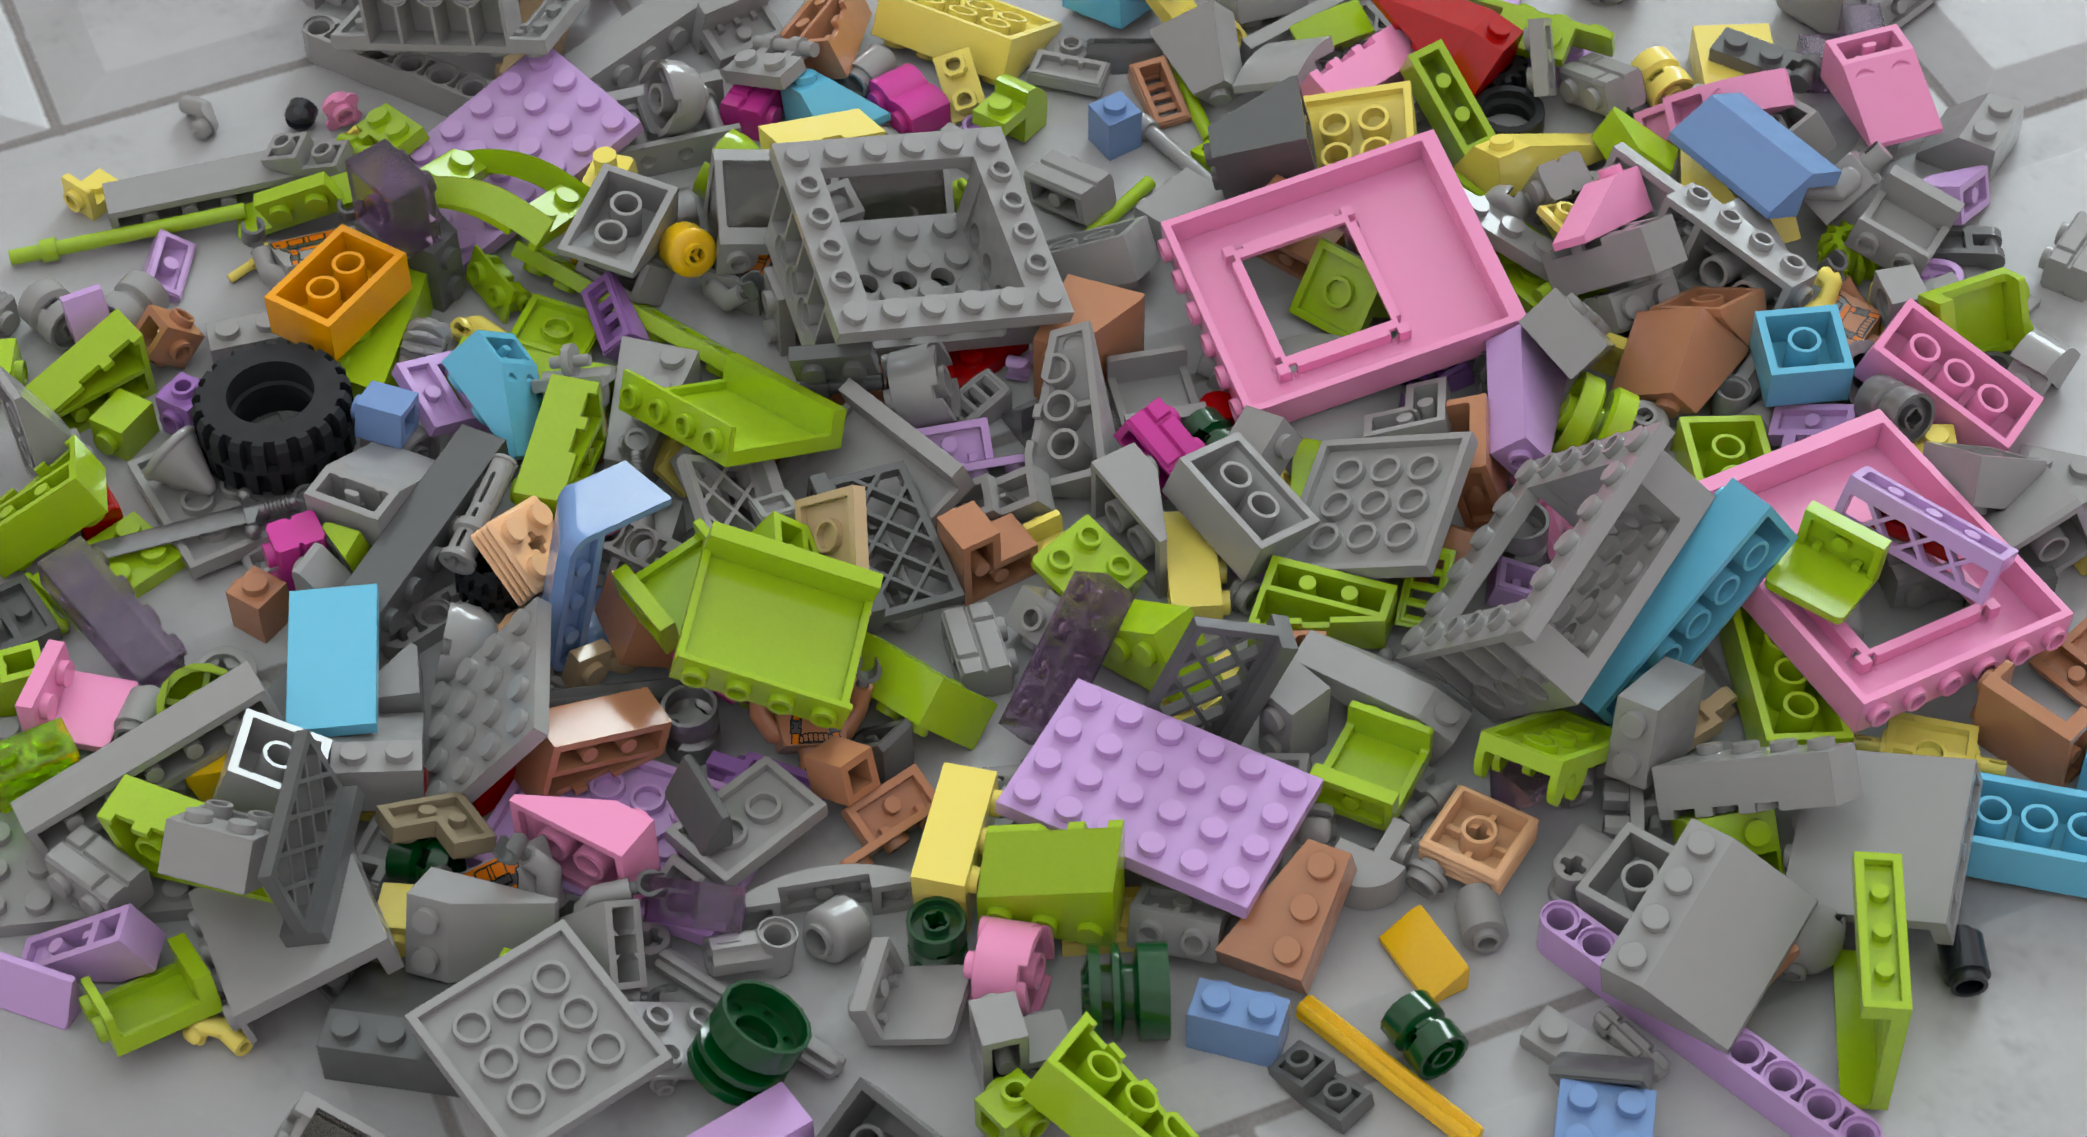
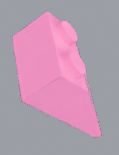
(589, 837)

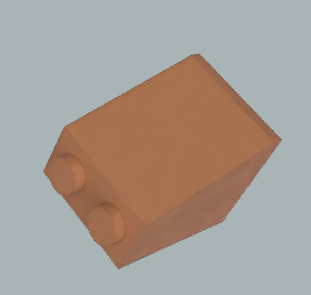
(1114, 314)
(1678, 358)

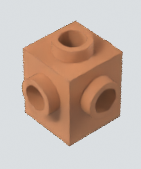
(169, 336)

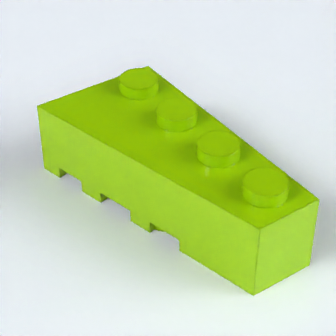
(379, 348)
(137, 820)
(1095, 1095)

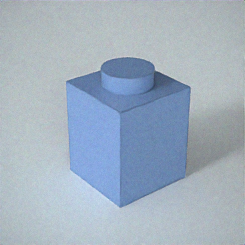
(1115, 125)
(386, 414)

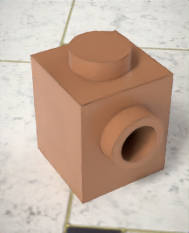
(259, 604)
(841, 770)

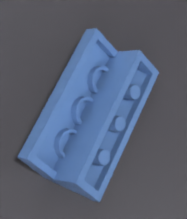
(1753, 154)

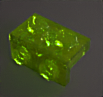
(33, 759)

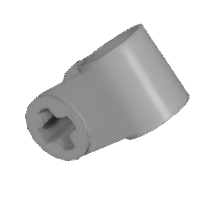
(1575, 861)

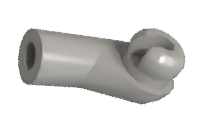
(202, 109)

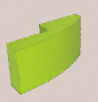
(1343, 22)

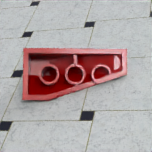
(1474, 35)

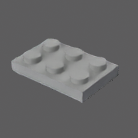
(766, 815)

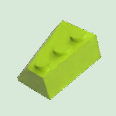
(1056, 878)

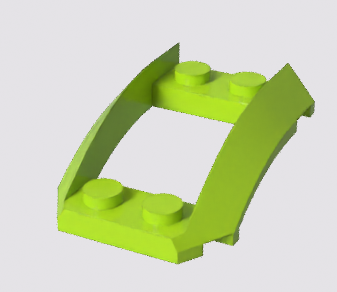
(461, 189)

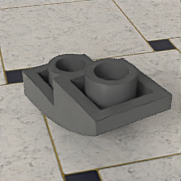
(1318, 1087)

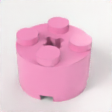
(1011, 958)

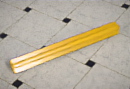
(1386, 1069)

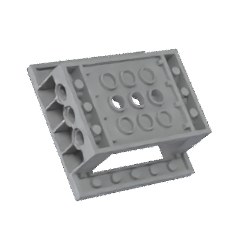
(454, 27)
(986, 251)
(1544, 652)

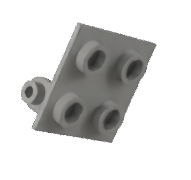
(675, 1027)

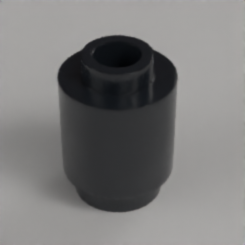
(1965, 962)

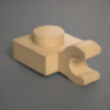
(590, 664)
(1713, 714)

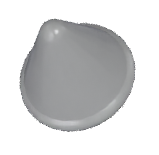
(181, 463)

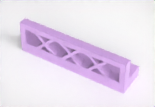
(1936, 524)

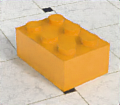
(338, 291)

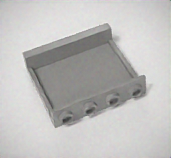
(876, 438)
(1907, 808)
(257, 968)

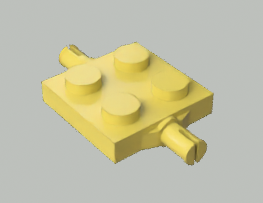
(1930, 737)

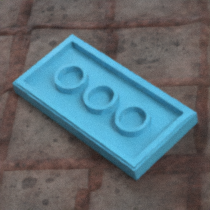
(333, 660)

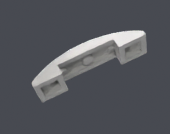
(806, 889)

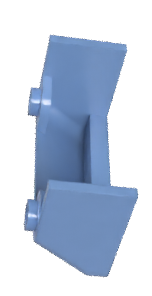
(582, 519)

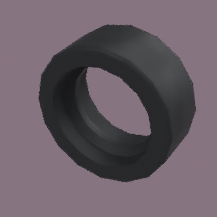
(1515, 101)

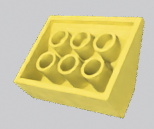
(998, 33)
(1360, 120)

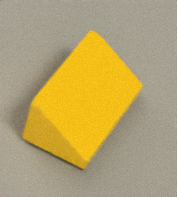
(1425, 955)

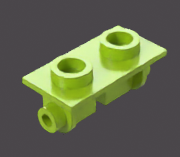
(496, 284)

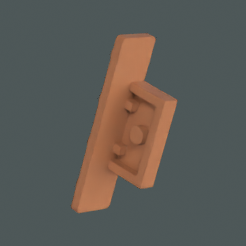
(889, 814)

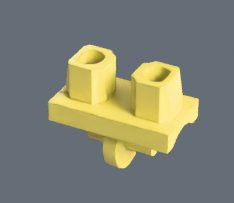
(959, 82)

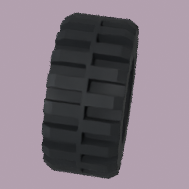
(268, 381)

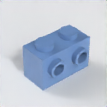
(1237, 1022)

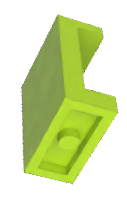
(1984, 309)
(663, 588)
(1374, 765)
(153, 1003)

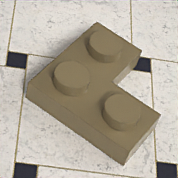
(445, 816)

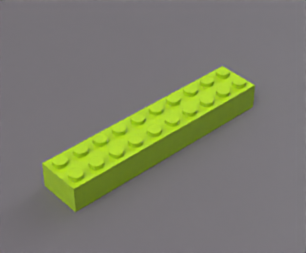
(1770, 690)

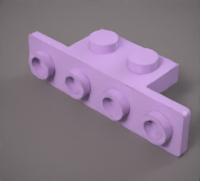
(971, 446)

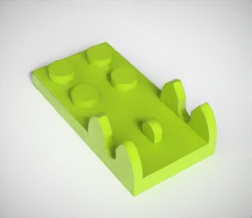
(1546, 742)

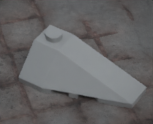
(1072, 413)
(1388, 685)

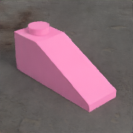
(1604, 206)

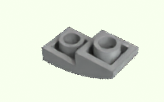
(302, 157)

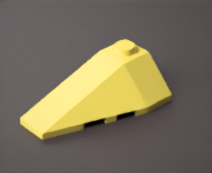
(1514, 157)

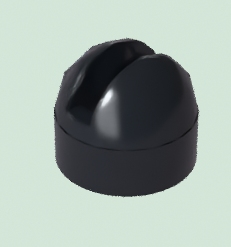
(300, 114)

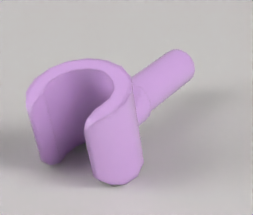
(1019, 367)

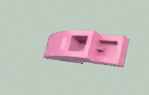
(1767, 89)

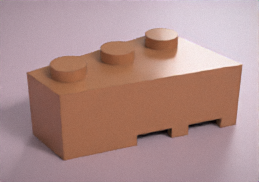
(837, 29)
(594, 739)
(1292, 919)

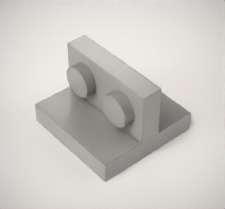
(730, 26)

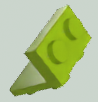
(1087, 549)
(1829, 564)

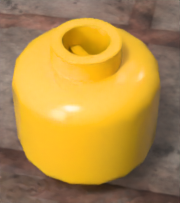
(687, 249)

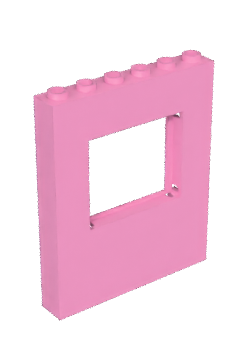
(1416, 243)
(1924, 663)

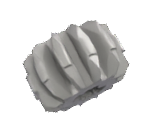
(425, 338)

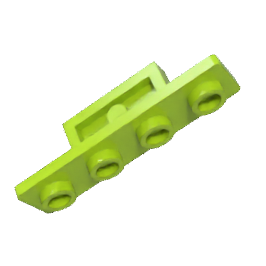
(1564, 30)
(297, 202)

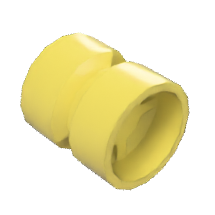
(1661, 74)

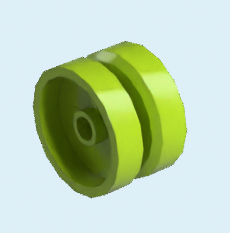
(1591, 414)

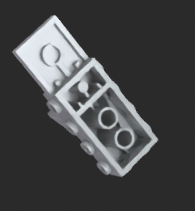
(1722, 241)

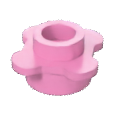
(341, 110)

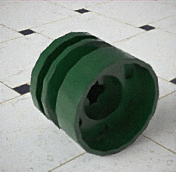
(1129, 990)
(748, 1042)

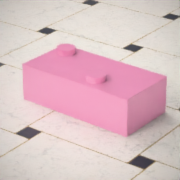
(1964, 383)

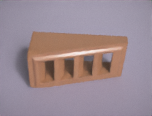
(1154, 69)

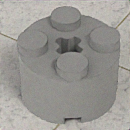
(921, 385)

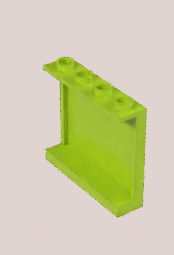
(737, 418)
(775, 626)
(1873, 984)

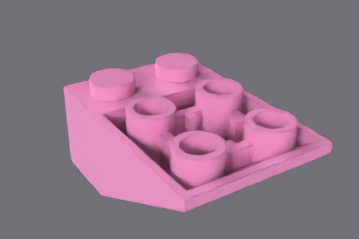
(1880, 86)

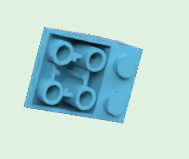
(496, 379)

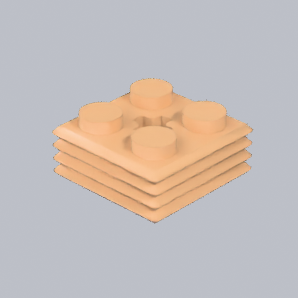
(518, 547)
(1479, 839)

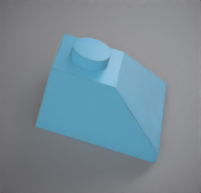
(819, 95)

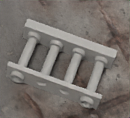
(682, 150)

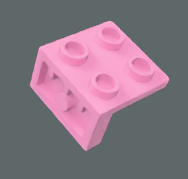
(82, 699)

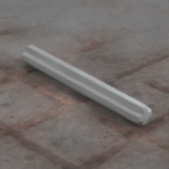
(710, 989)

